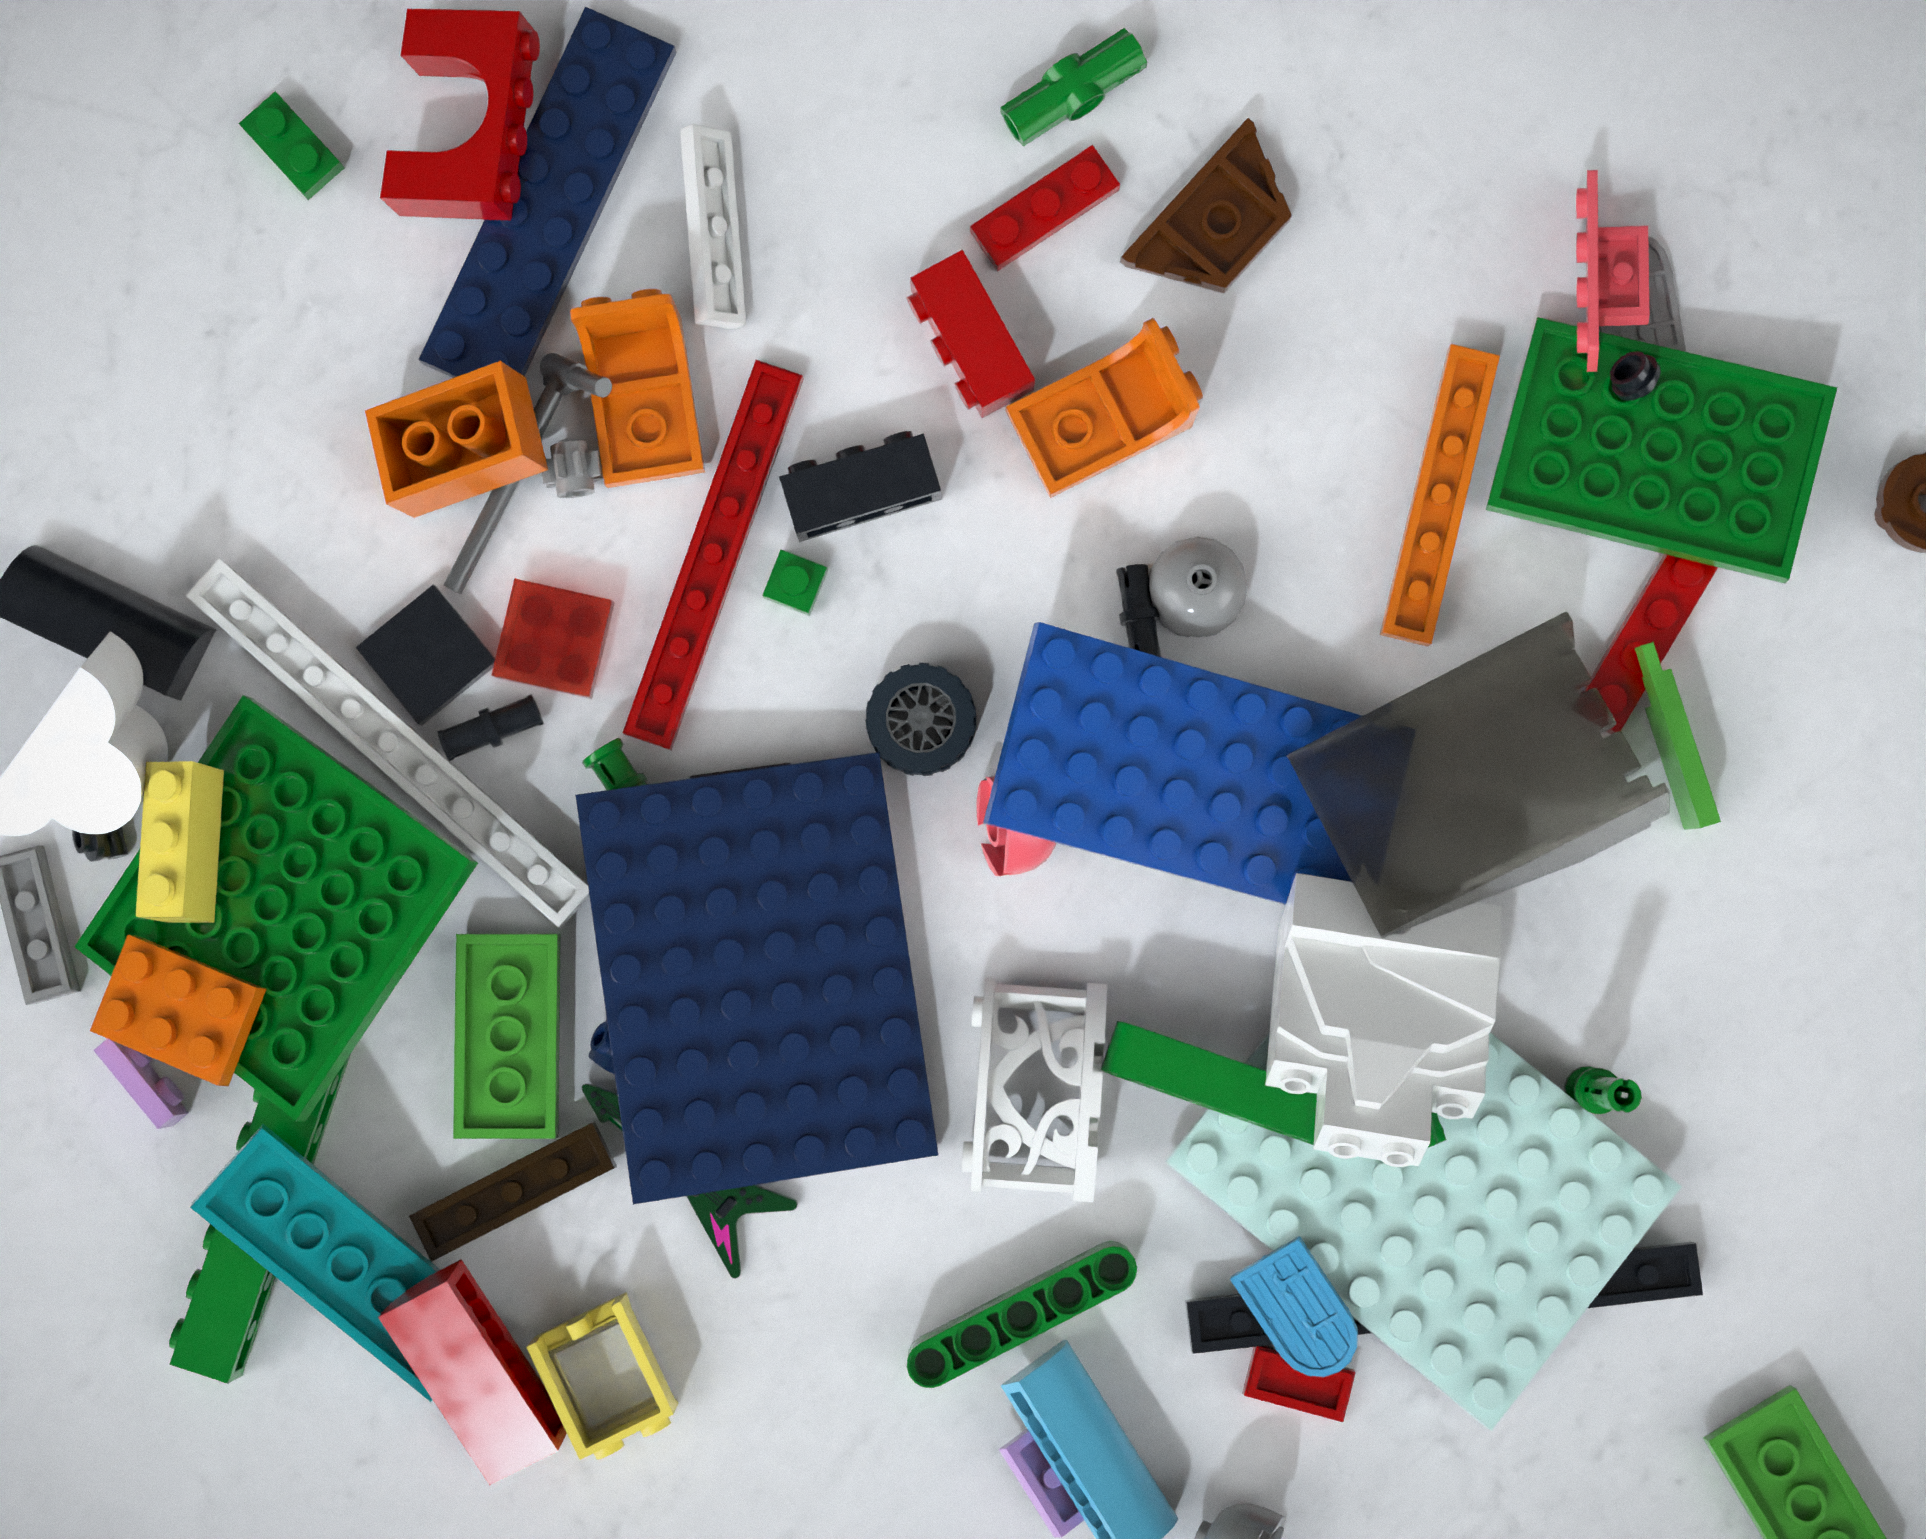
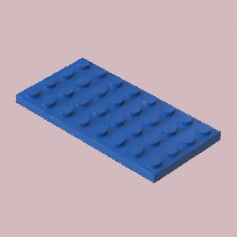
(1162, 766)

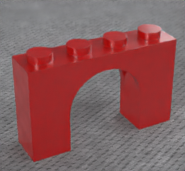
(482, 173)

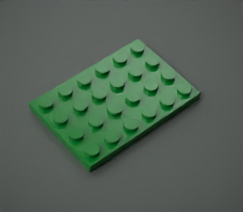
(1694, 470)

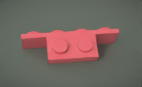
(1616, 273)

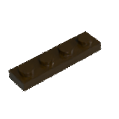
(512, 1191)

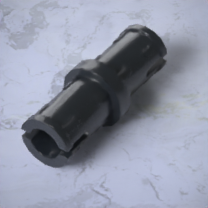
(1138, 612)
(490, 727)

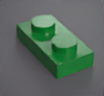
(291, 145)

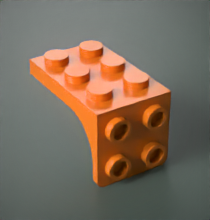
(1107, 410)
(650, 416)

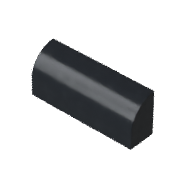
(82, 607)

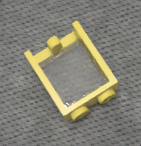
(603, 1378)

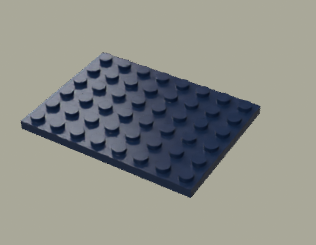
(756, 977)

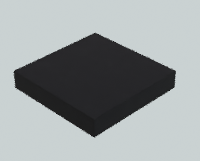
(427, 655)

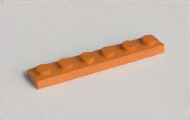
(1439, 495)

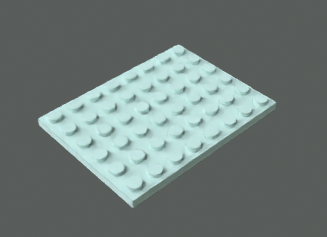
(1474, 1252)

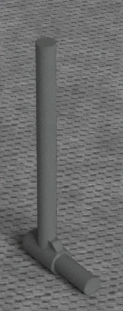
(559, 378)

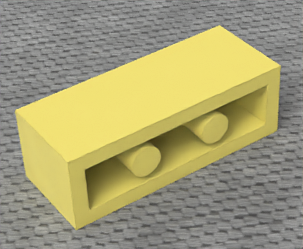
(179, 842)

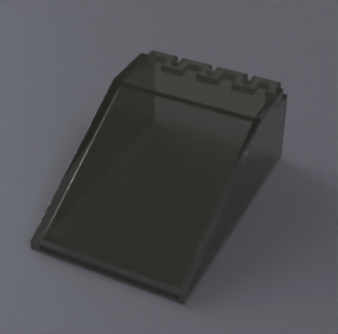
(1477, 781)

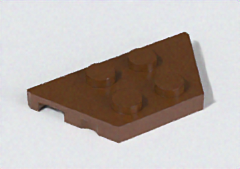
(1216, 219)

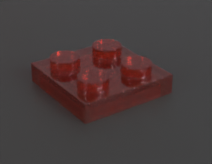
(553, 638)

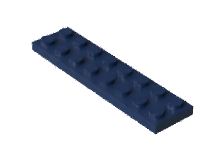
(565, 178)

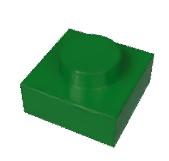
(795, 582)

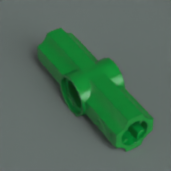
(1073, 87)

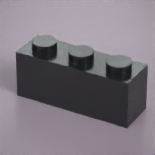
(860, 485)

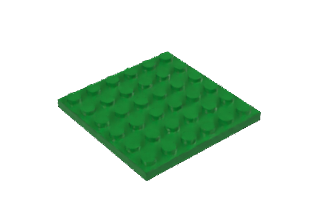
(315, 902)

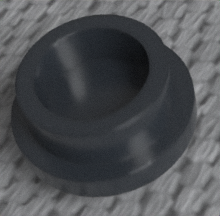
(1634, 375)

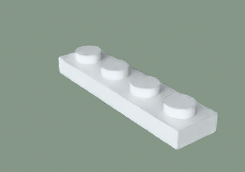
(713, 227)

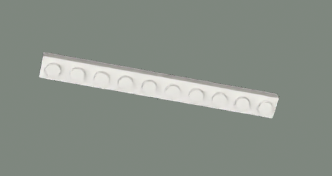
(390, 743)

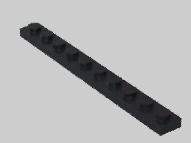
(1644, 1276)

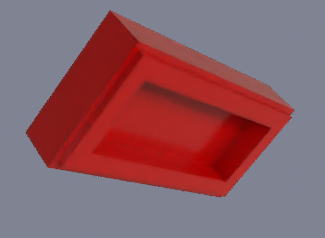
(1276, 1382)

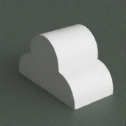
(86, 752)

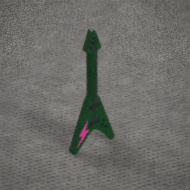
(716, 1210)

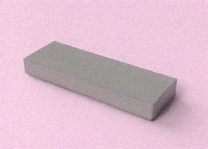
(35, 927)

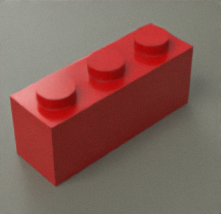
(970, 335)

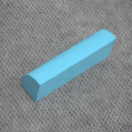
(1088, 1448)

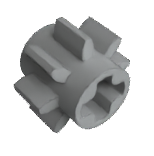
(572, 469)

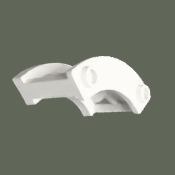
(1074, 1150)

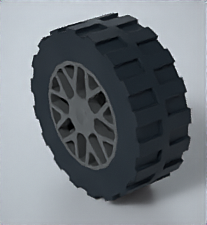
(921, 719)

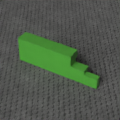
(1676, 743)

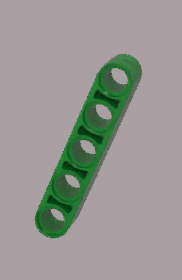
(1208, 1081)
(1006, 1335)

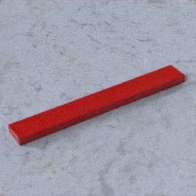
(713, 555)

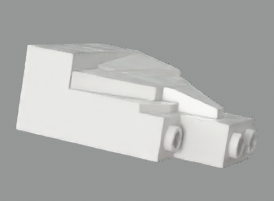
(1381, 1021)

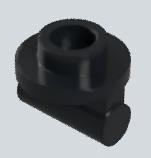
(101, 846)

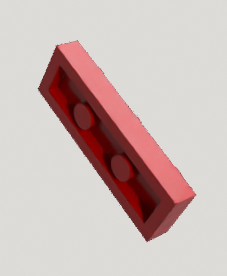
(1044, 208)

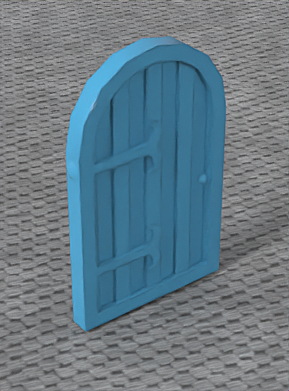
(1299, 1310)

